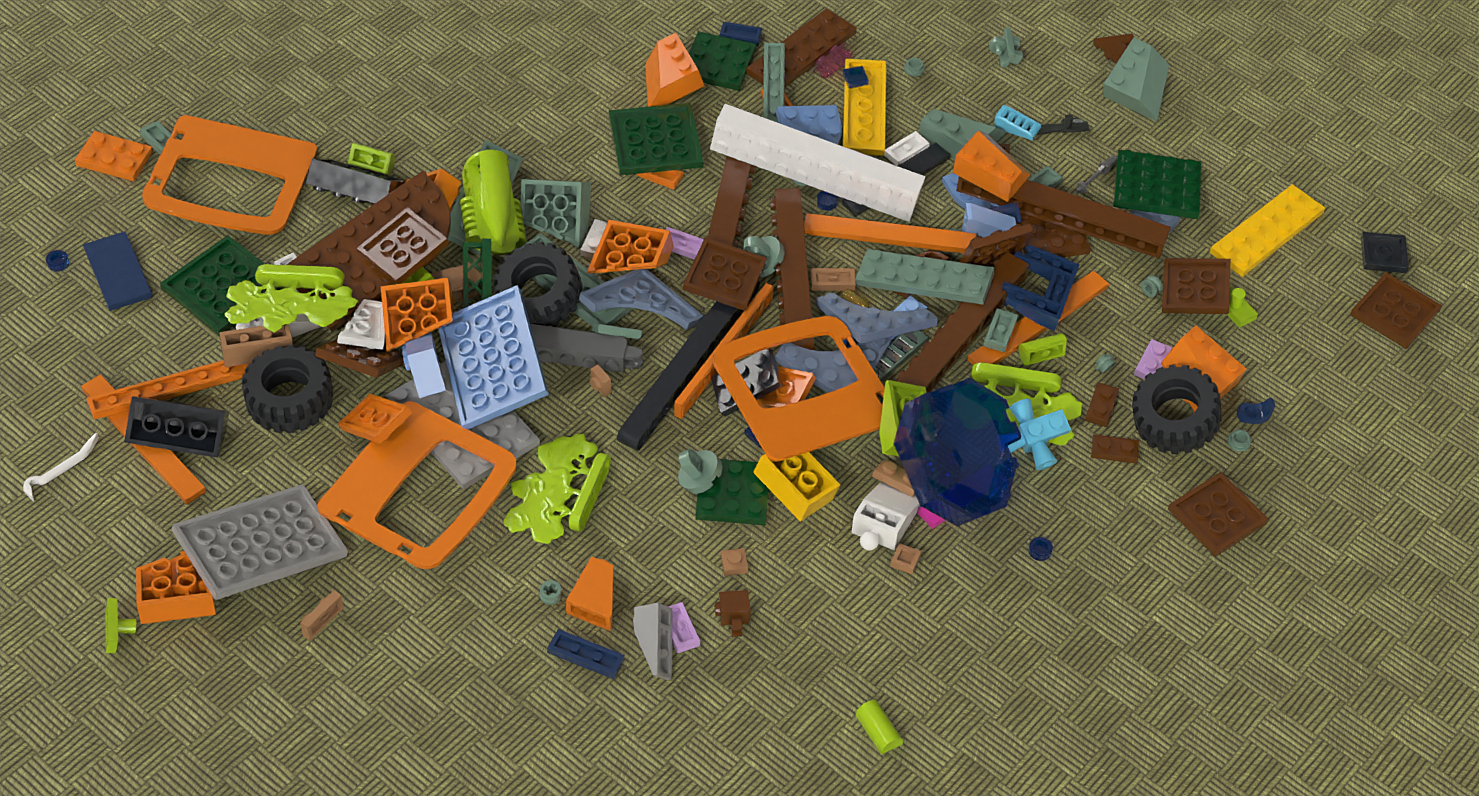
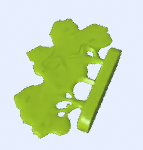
(284, 305)
(1030, 380)
(548, 491)

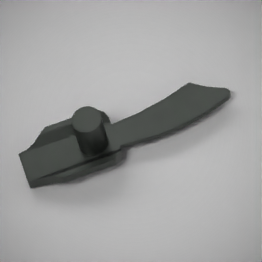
(1067, 125)

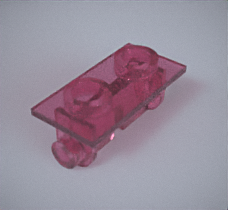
(827, 64)

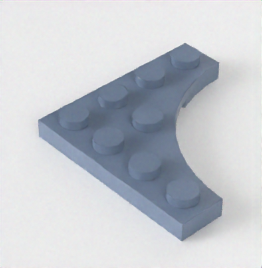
(641, 291)
(871, 323)
(829, 367)

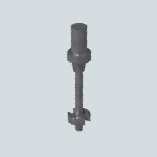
(1104, 167)

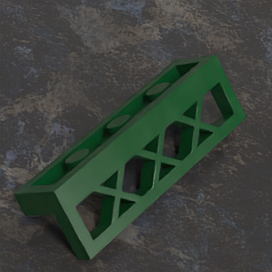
(485, 270)

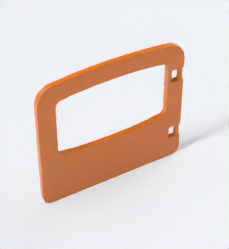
(237, 147)
(811, 422)
(383, 468)

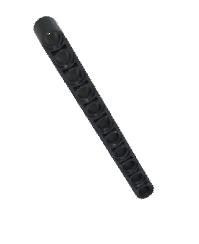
(678, 374)

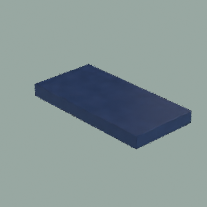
(117, 271)

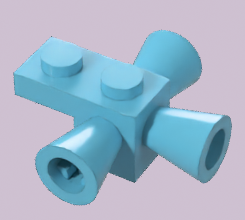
(1037, 432)

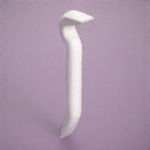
(61, 468)

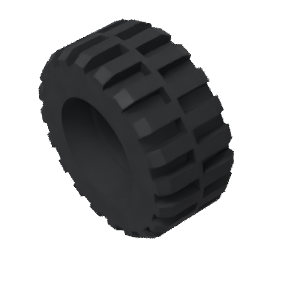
(539, 260)
(1177, 384)
(292, 411)

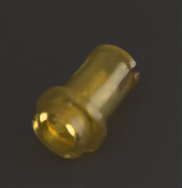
(855, 299)

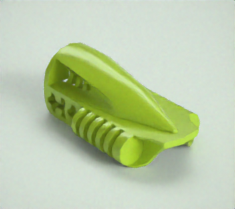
(489, 204)

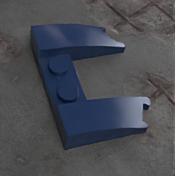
(1061, 274)

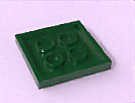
(721, 59)
(735, 496)

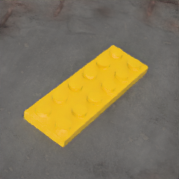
(865, 110)
(1267, 230)

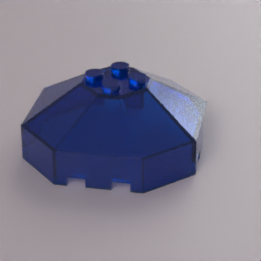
(958, 451)

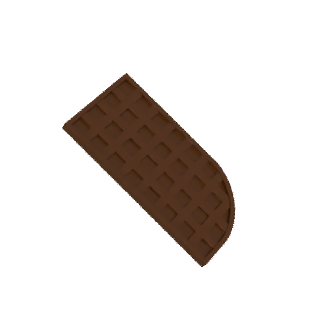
(341, 246)

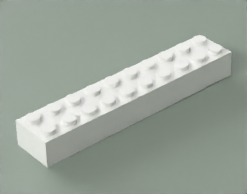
(816, 162)

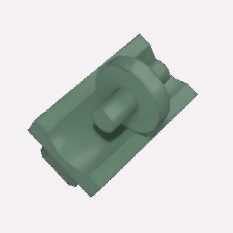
(1006, 48)

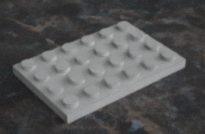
(465, 467)
(259, 541)

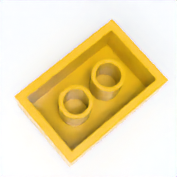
(798, 483)

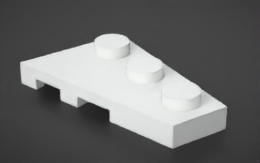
(365, 327)

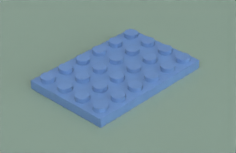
(492, 358)

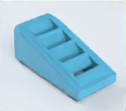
(1006, 117)

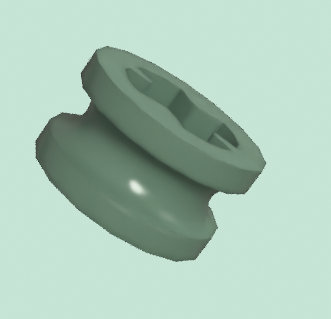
(1151, 286)
(553, 598)

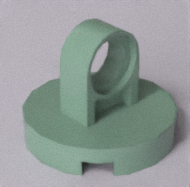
(766, 247)
(698, 470)

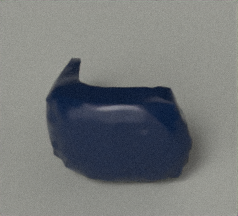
(1256, 413)

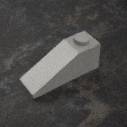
(654, 633)

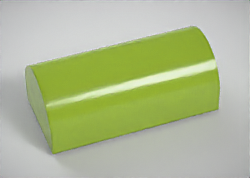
(371, 158)
(1043, 349)
(878, 726)

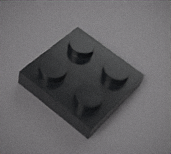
(1384, 252)

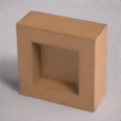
(600, 381)
(905, 558)
(734, 562)

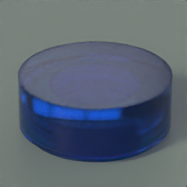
(827, 201)
(57, 260)
(1040, 549)

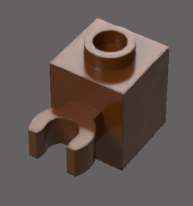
(733, 610)

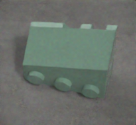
(1138, 79)
(953, 131)
(557, 208)

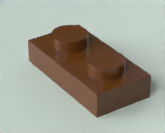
(1102, 404)
(1114, 448)

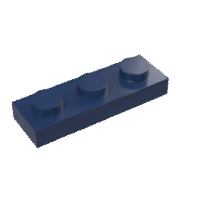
(586, 654)

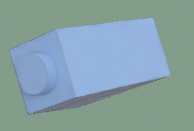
(985, 221)

